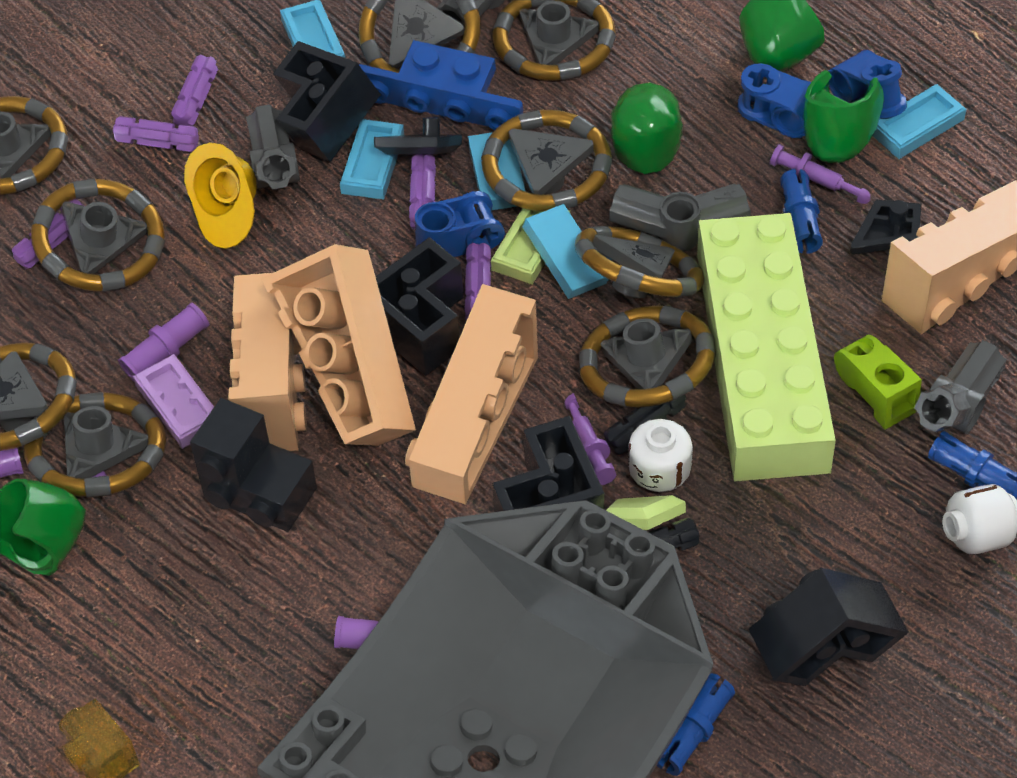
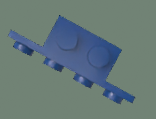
(446, 85)

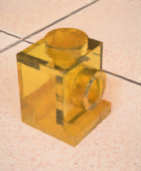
(97, 743)

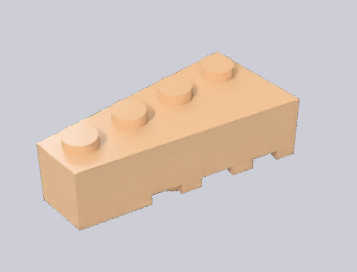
(953, 261)
(346, 341)
(265, 362)
(475, 394)

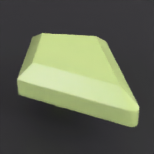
(648, 511)

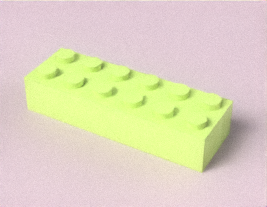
(764, 348)

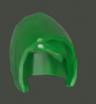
(780, 32)
(646, 127)
(839, 128)
(38, 524)

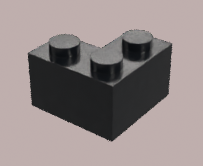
(327, 99)
(418, 303)
(556, 470)
(246, 471)
(824, 620)

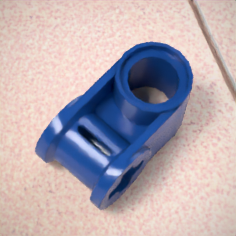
(853, 76)
(777, 103)
(457, 223)

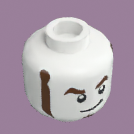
(660, 455)
(981, 519)

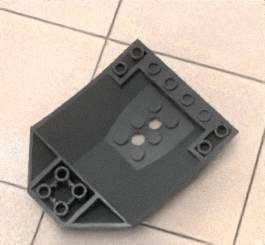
(520, 638)

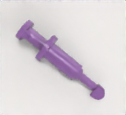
(817, 173)
(596, 449)

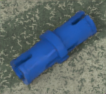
(803, 210)
(974, 466)
(697, 724)

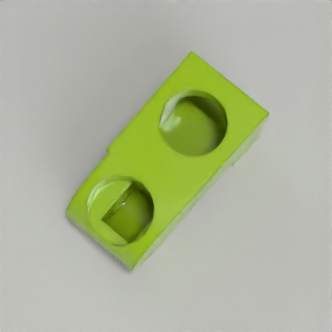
(880, 379)

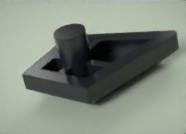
(427, 143)
(885, 224)

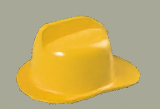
(221, 193)

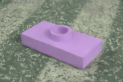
(174, 398)

